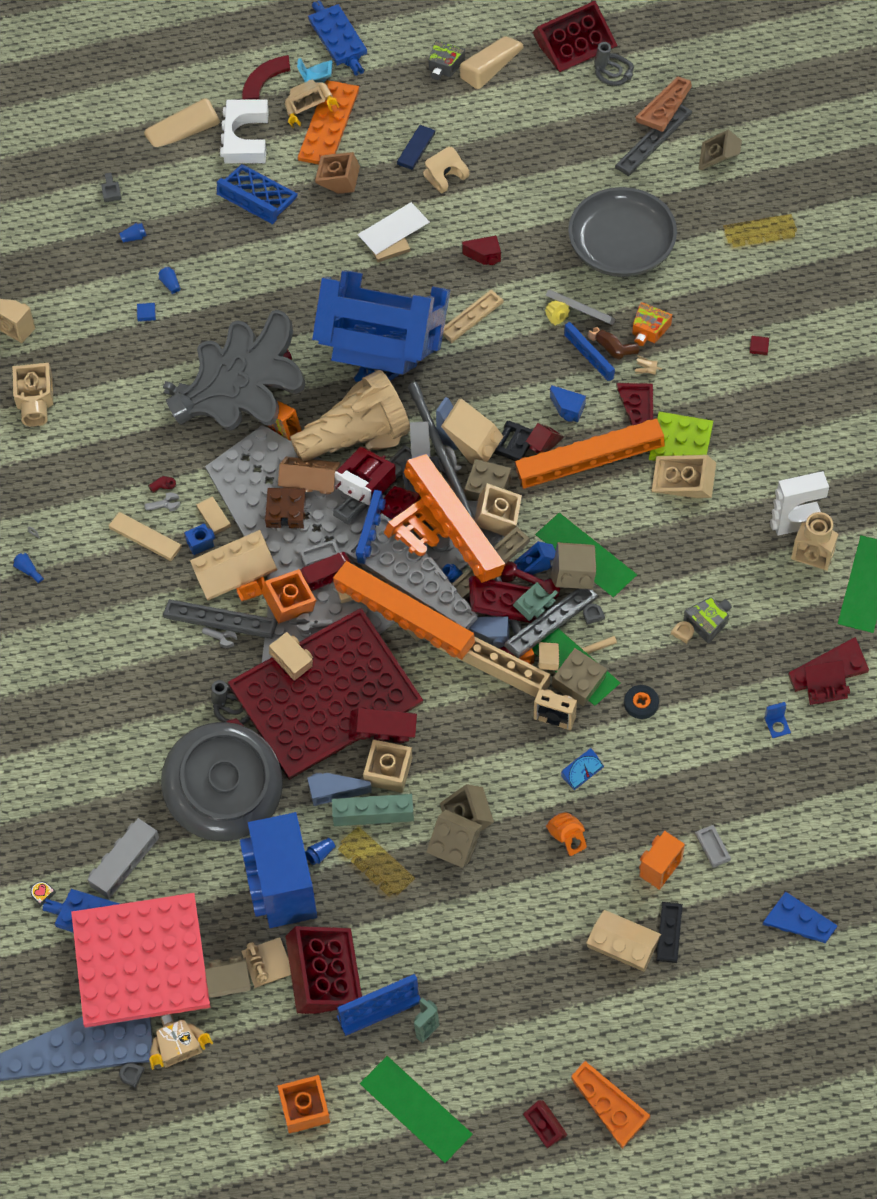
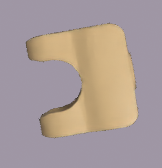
(442, 164)

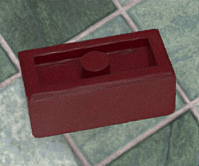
(544, 1123)

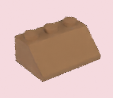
(309, 474)

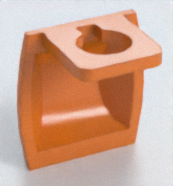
(251, 589)
(564, 828)

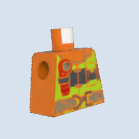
(650, 324)
(287, 421)

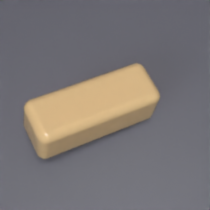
(489, 61)
(183, 124)

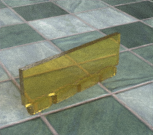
(754, 230)
(380, 864)

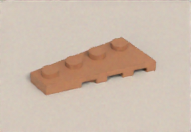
(663, 107)

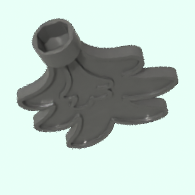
(240, 375)

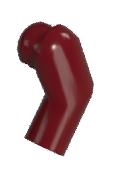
(162, 482)

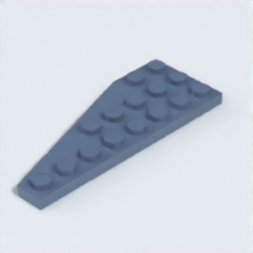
(79, 1049)

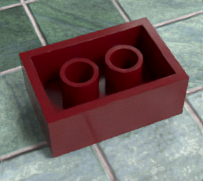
(382, 725)

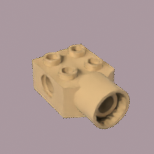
(33, 392)
(815, 541)

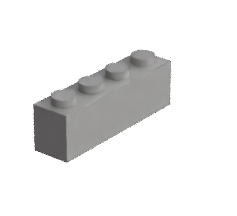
(123, 858)

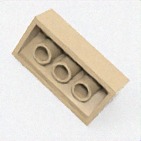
(233, 565)

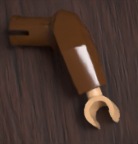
(612, 344)

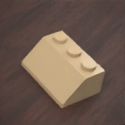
(623, 940)

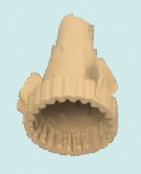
(366, 414)

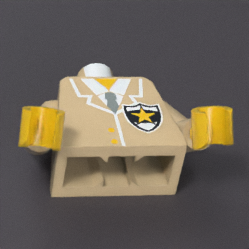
(306, 96)
(176, 1042)

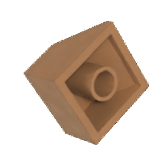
(338, 172)

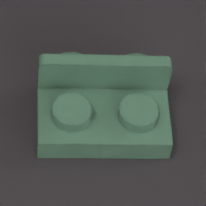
(534, 601)
(427, 1020)

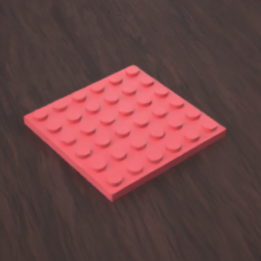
(139, 960)

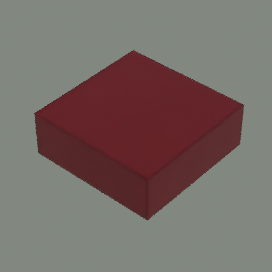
(759, 345)

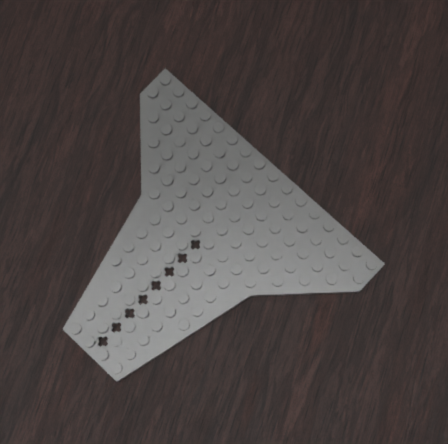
(246, 500)

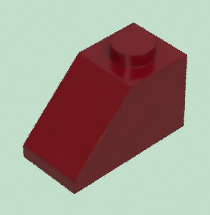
(483, 250)
(543, 438)

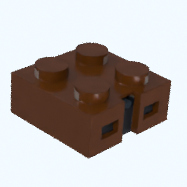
(285, 507)

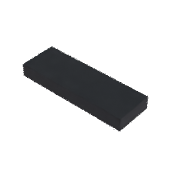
(670, 932)

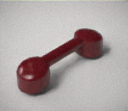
(510, 572)

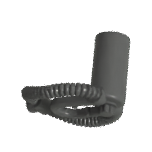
(602, 60)
(219, 697)

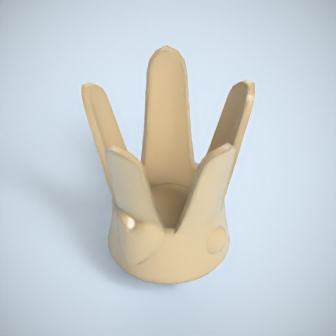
(649, 366)

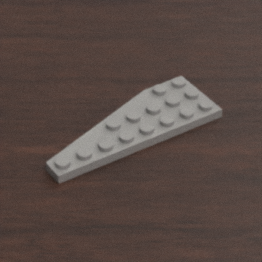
(414, 576)

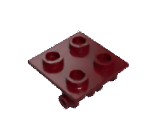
(398, 501)
(826, 682)

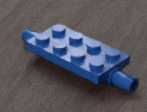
(338, 36)
(74, 902)

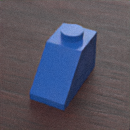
(568, 403)
(536, 558)

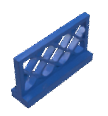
(249, 200)
(378, 1005)

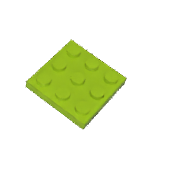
(683, 435)

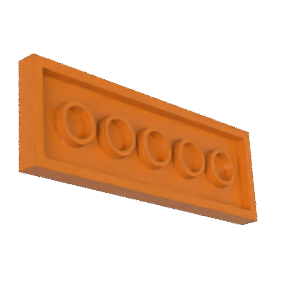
(328, 126)

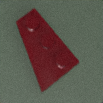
(637, 401)

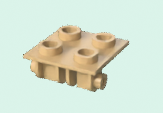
(266, 962)

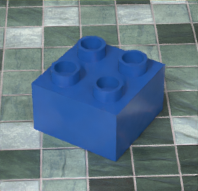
(278, 871)

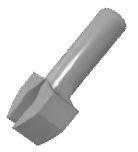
(164, 503)
(305, 617)
(221, 636)

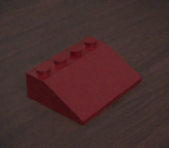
(574, 36)
(322, 968)

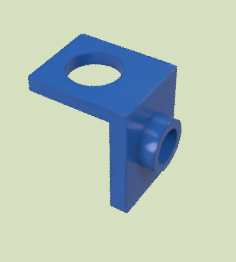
(774, 714)

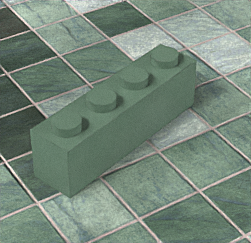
(372, 810)

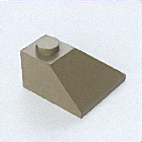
(719, 149)

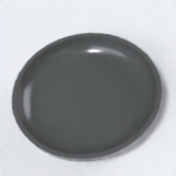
(622, 231)
(221, 781)

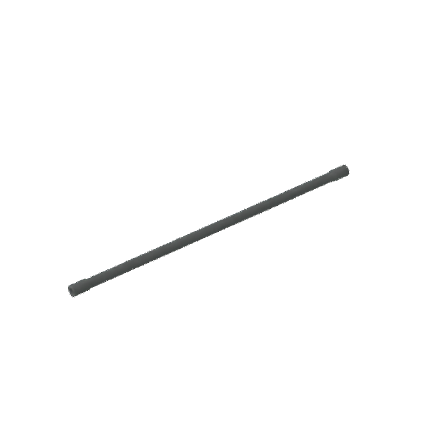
(418, 398)

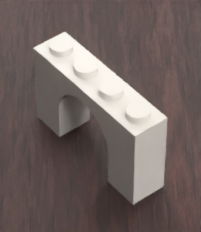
(236, 114)
(792, 492)

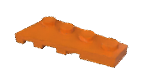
(612, 1106)

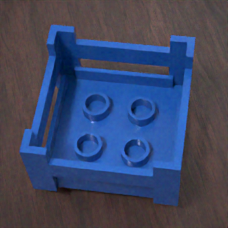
(377, 326)

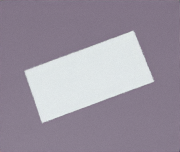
(393, 228)

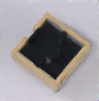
(555, 709)

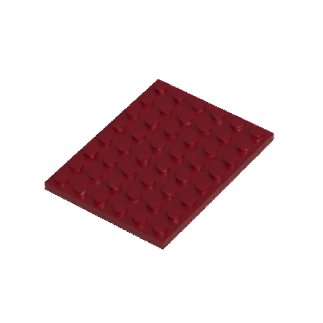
(311, 715)

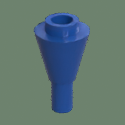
(24, 564)

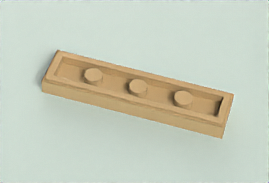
(471, 316)
(145, 536)

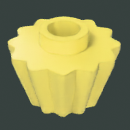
(557, 312)

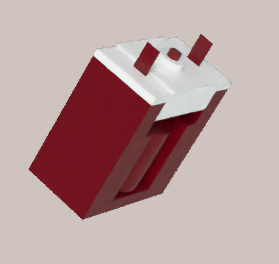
(364, 474)

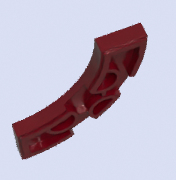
(256, 80)

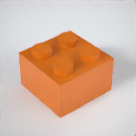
(288, 596)
(661, 859)
(304, 1104)

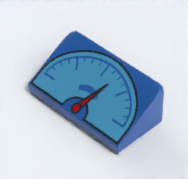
(582, 769)

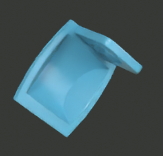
(318, 73)

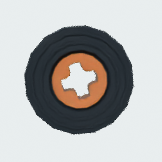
(638, 710)

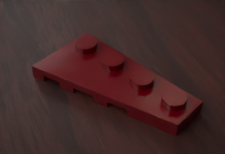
(852, 659)

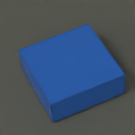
(146, 312)

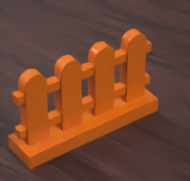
(410, 518)

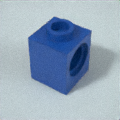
(196, 533)

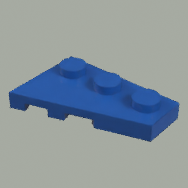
(798, 918)

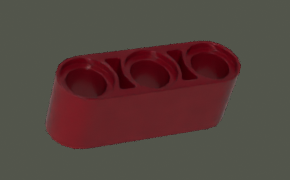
(323, 571)

